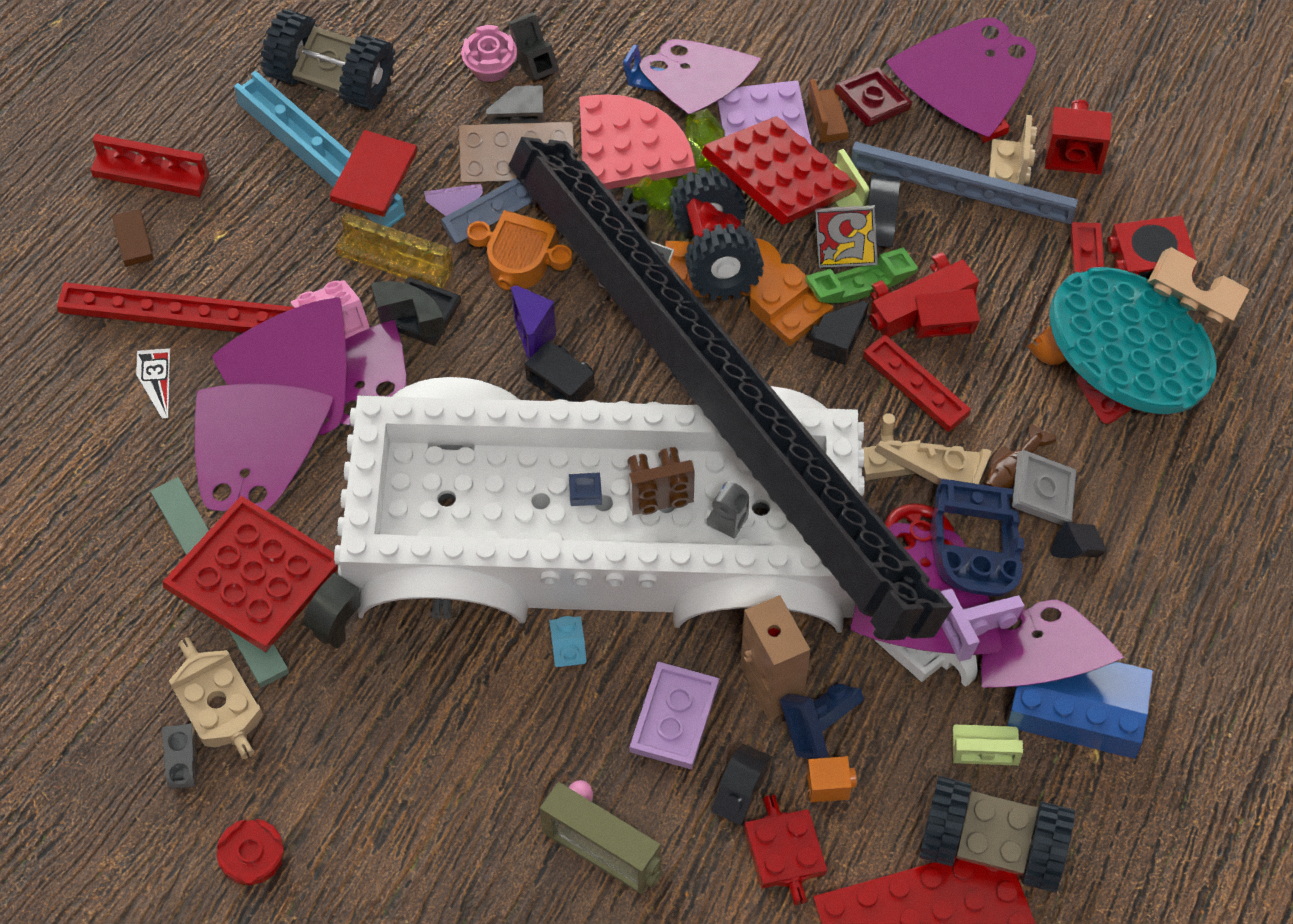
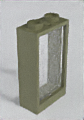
(601, 838)

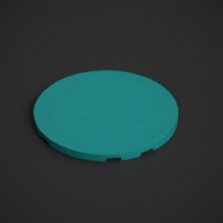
(1132, 341)

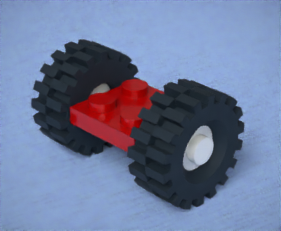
(723, 253)

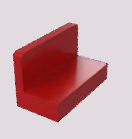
(946, 313)

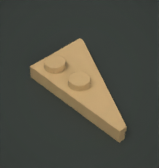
(937, 461)

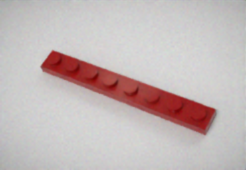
(164, 308)

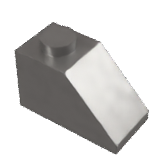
(518, 105)

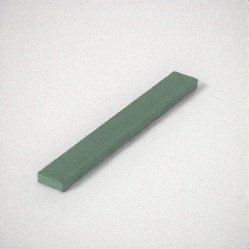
(189, 530)

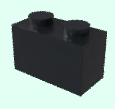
(559, 373)

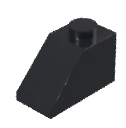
(838, 332)

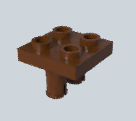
(660, 486)

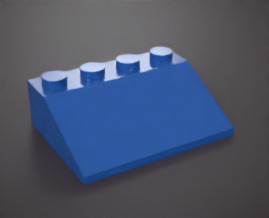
(1093, 709)

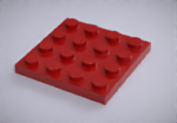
(779, 169)
(252, 573)

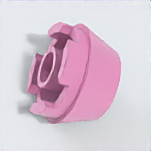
(489, 53)

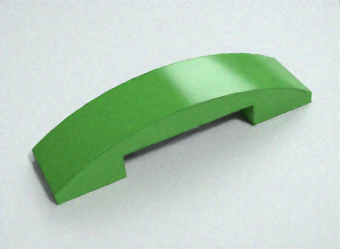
(856, 283)

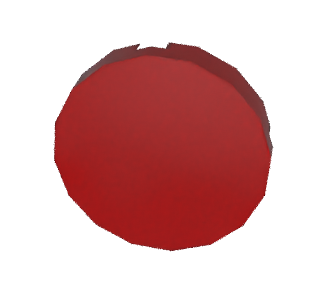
(250, 852)

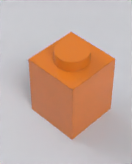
(830, 779)

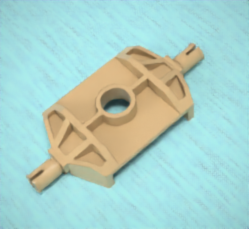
(209, 676)

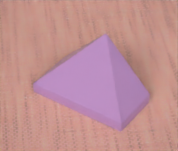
(454, 198)

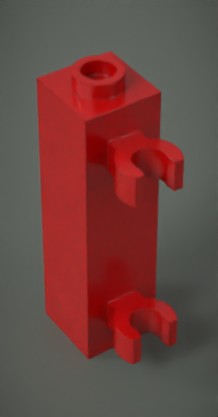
(898, 310)

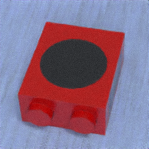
(1141, 243)

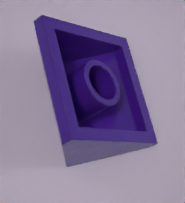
(533, 318)

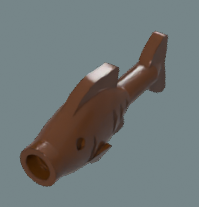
(1004, 461)

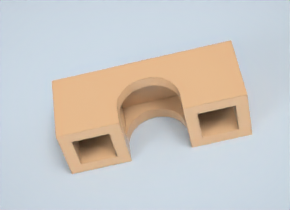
(1174, 277)

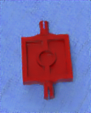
(785, 849)

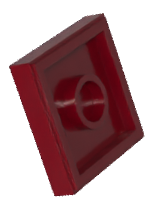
(873, 96)

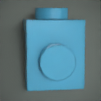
(568, 641)

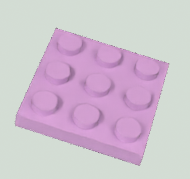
(757, 103)

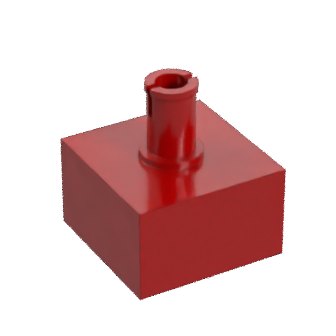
(1078, 139)

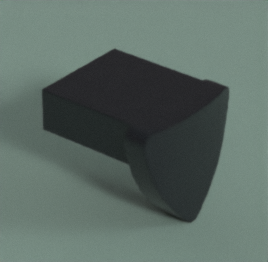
(1077, 541)

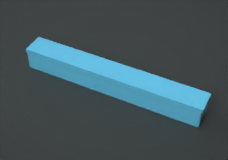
(303, 136)

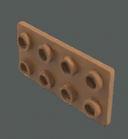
(489, 147)

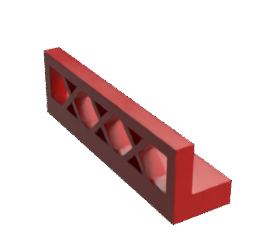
(149, 169)

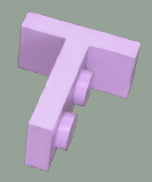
(965, 625)

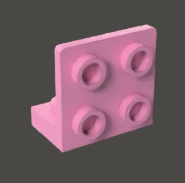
(353, 312)

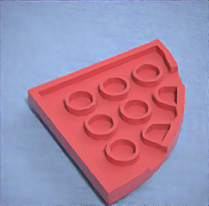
(631, 141)

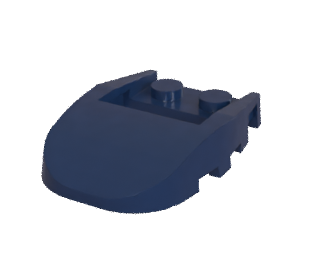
(970, 568)

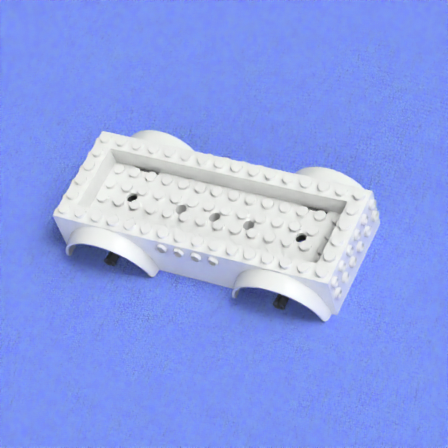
(512, 524)

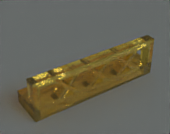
(393, 252)

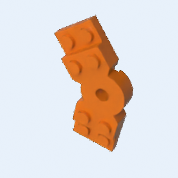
(780, 297)

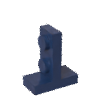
(809, 718)

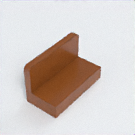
(827, 114)

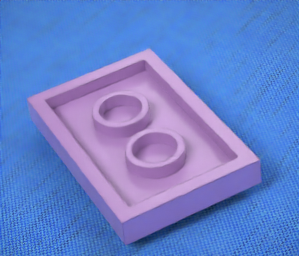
(674, 715)

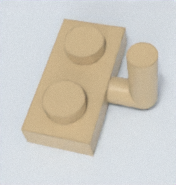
(877, 465)

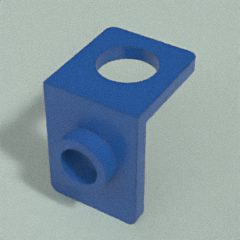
(635, 76)

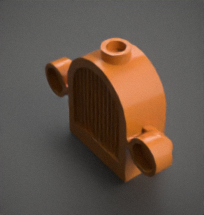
(520, 249)

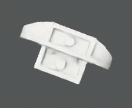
(925, 663)

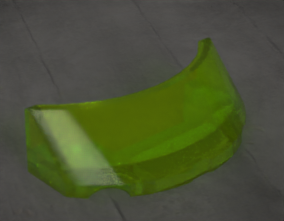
(700, 130)

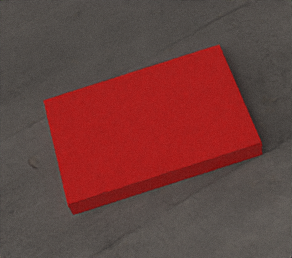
(373, 173)

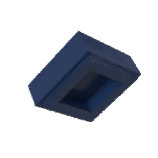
(585, 489)

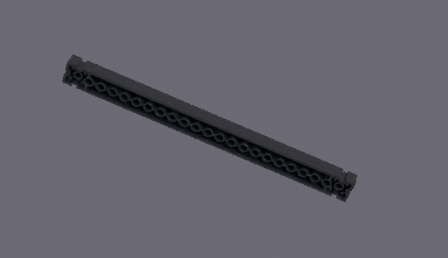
(734, 396)

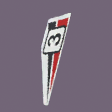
(154, 376)

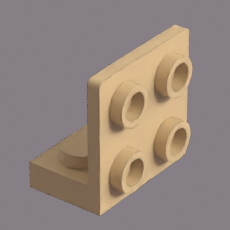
(1011, 159)

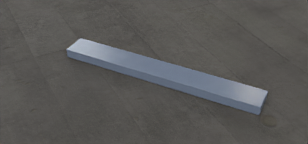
(964, 183)

